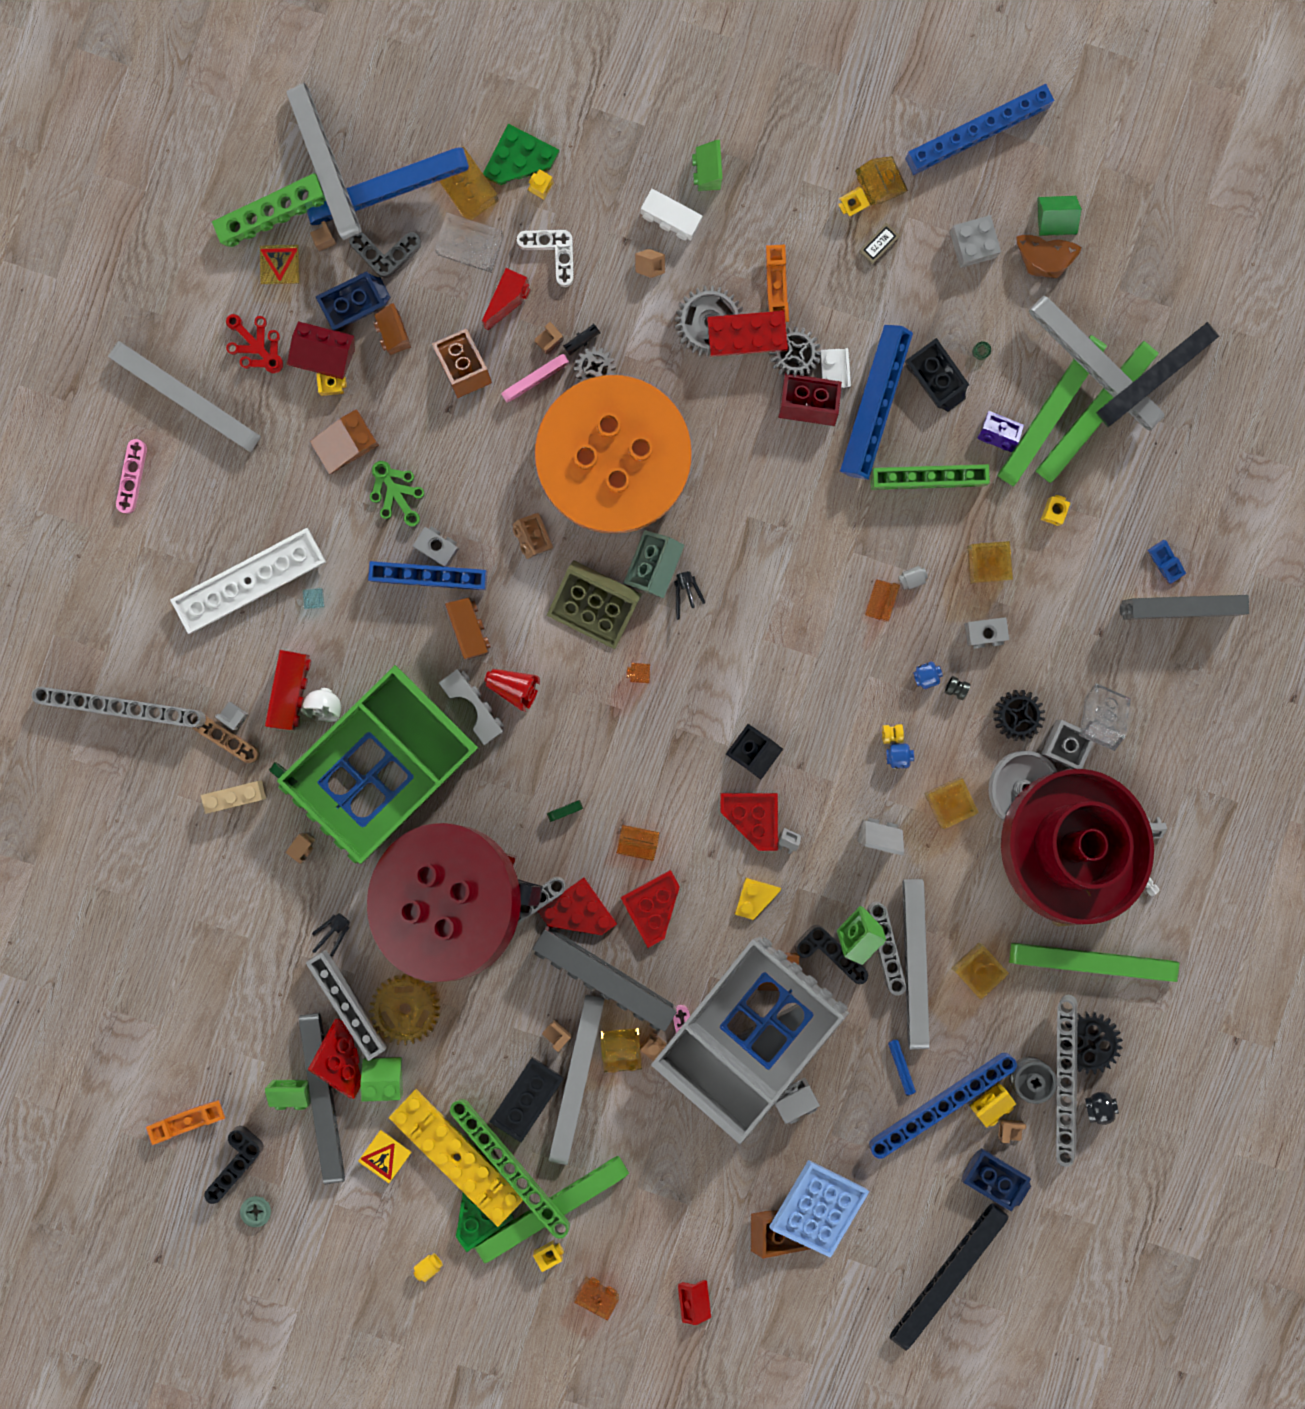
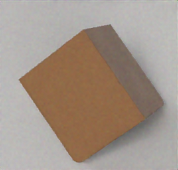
(323, 237)
(650, 263)
(549, 338)
(556, 1035)
(1010, 1130)

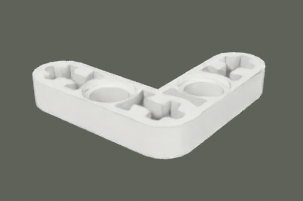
(559, 250)

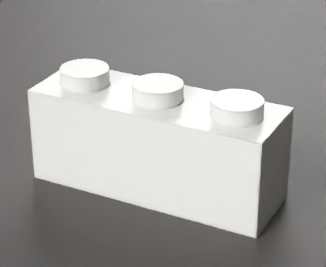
(671, 215)

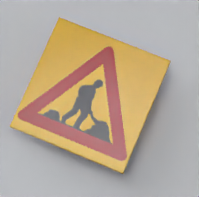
(384, 1156)

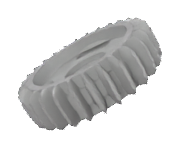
(705, 307)

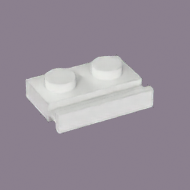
(836, 366)

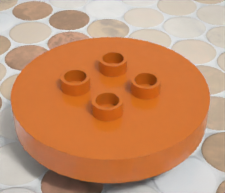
(613, 454)

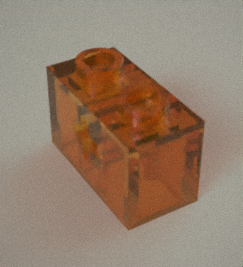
(603, 1305)

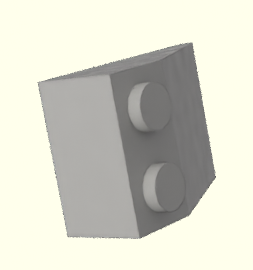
(881, 837)

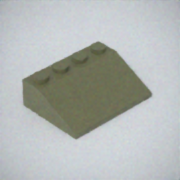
(594, 604)

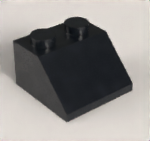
(754, 751)

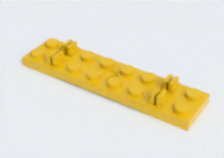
(440, 1142)

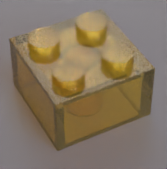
(989, 562)
(951, 803)
(980, 970)

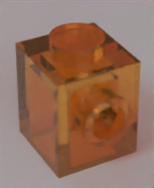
(638, 673)

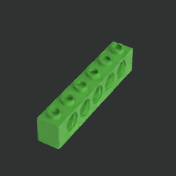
(226, 224)
(930, 477)

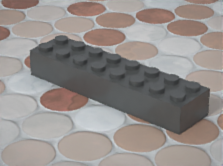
(605, 978)

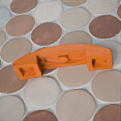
(777, 279)
(185, 1121)

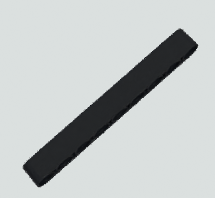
(1157, 374)
(949, 1276)

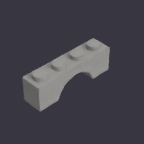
(458, 686)

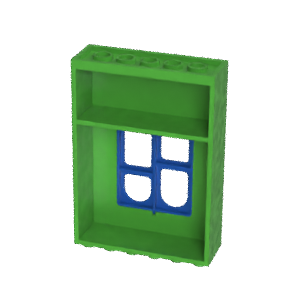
(410, 734)

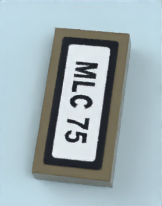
(879, 243)

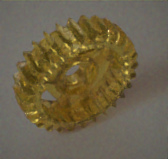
(405, 1024)

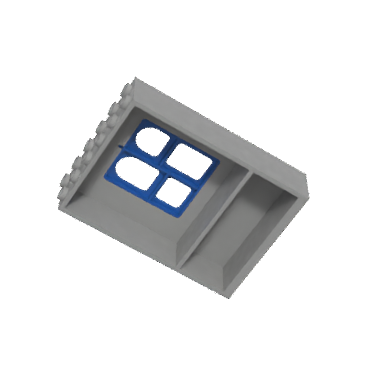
(722, 1070)

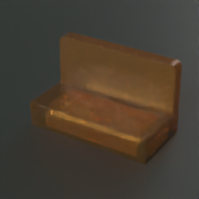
(882, 600)
(638, 842)

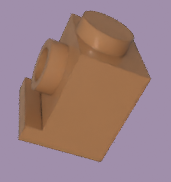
(301, 847)
(653, 1046)

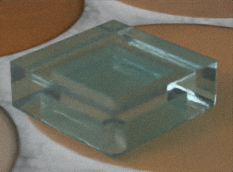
(313, 598)

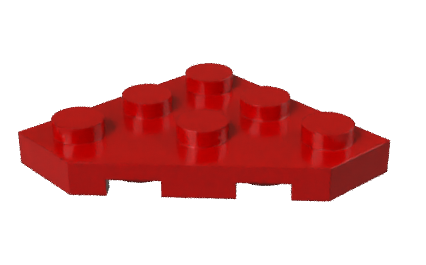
(753, 816)
(652, 906)
(578, 910)
(338, 1060)

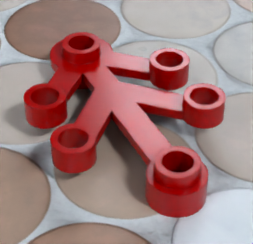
(256, 346)

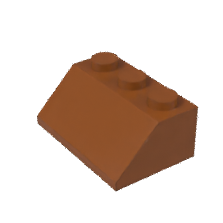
(468, 628)

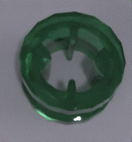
(975, 350)

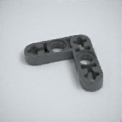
(388, 258)

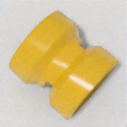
(892, 734)

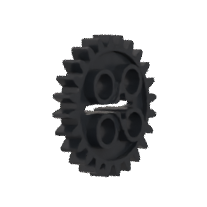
(1101, 1057)

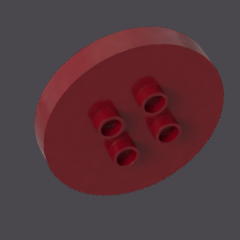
(1077, 836)
(443, 902)

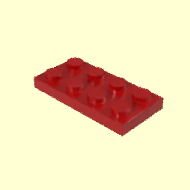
(747, 333)

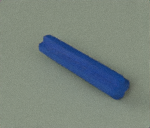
(902, 1067)

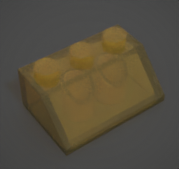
(470, 190)

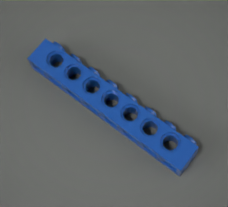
(979, 129)

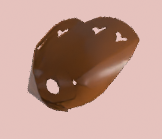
(1045, 258)

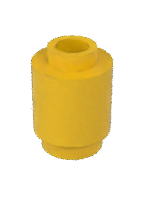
(427, 1267)

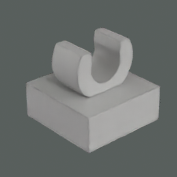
(1158, 828)
(790, 840)

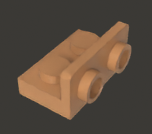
(532, 535)

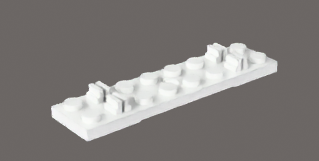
(230, 592)

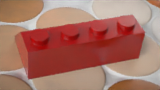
(287, 690)

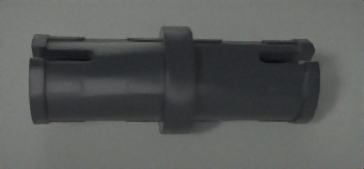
(581, 339)

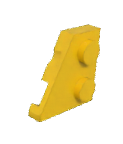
(755, 897)

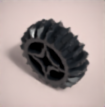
(1023, 708)

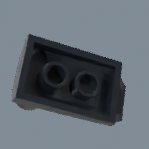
(938, 375)

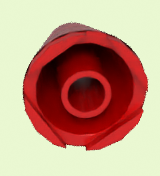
(513, 687)

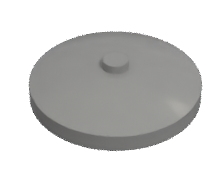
(1013, 775)

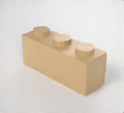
(233, 797)

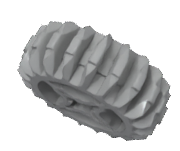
(809, 343)

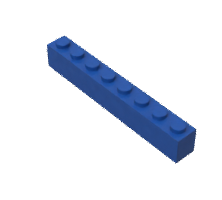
(876, 401)

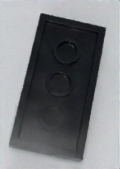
(526, 1099)

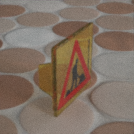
(279, 264)

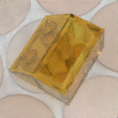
(621, 1050)

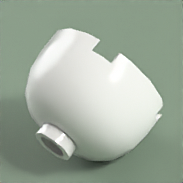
(322, 704)

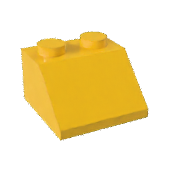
(993, 1105)

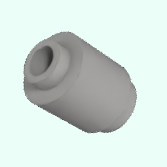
(913, 578)

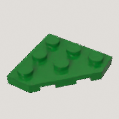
(519, 156)
(474, 1224)

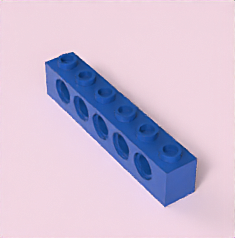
(427, 575)

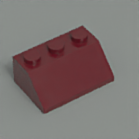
(321, 350)
(810, 399)

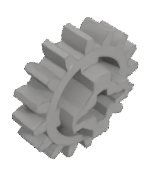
(601, 364)

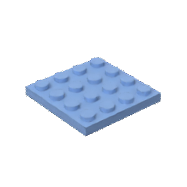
(819, 1209)

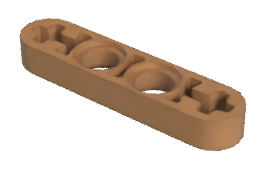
(226, 737)

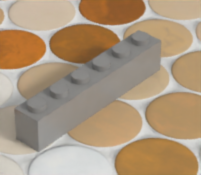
(346, 1005)

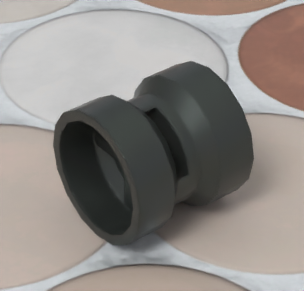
(957, 688)

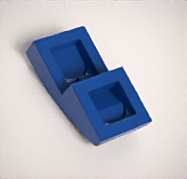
(1166, 561)

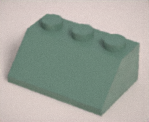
(654, 563)

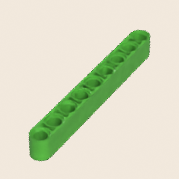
(1045, 420)
(1089, 420)
(1094, 962)
(512, 1178)
(565, 1201)

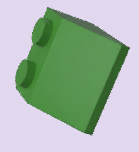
(708, 166)
(860, 936)
(381, 1079)
(288, 1094)

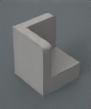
(232, 716)

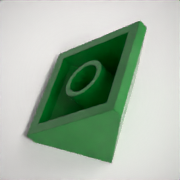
(1058, 215)

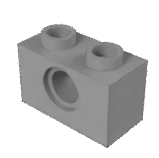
(428, 537)
(998, 630)

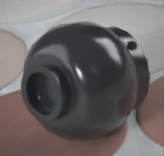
(1101, 1108)

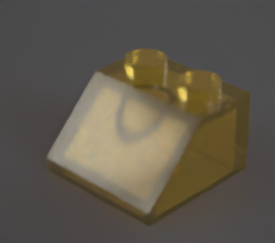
(881, 180)

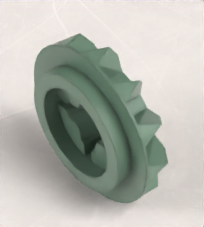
(249, 1217)

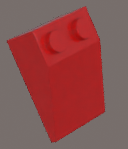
(507, 297)

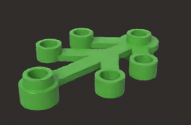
(394, 491)

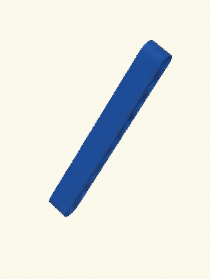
(398, 182)
(938, 1114)

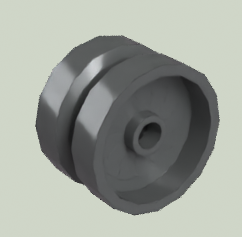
(1044, 1080)

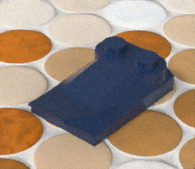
(353, 300)
(996, 1179)

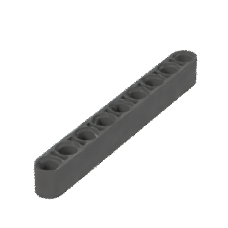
(322, 1103)

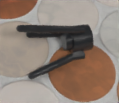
(685, 581)
(339, 923)

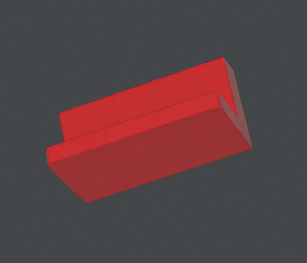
(694, 1302)

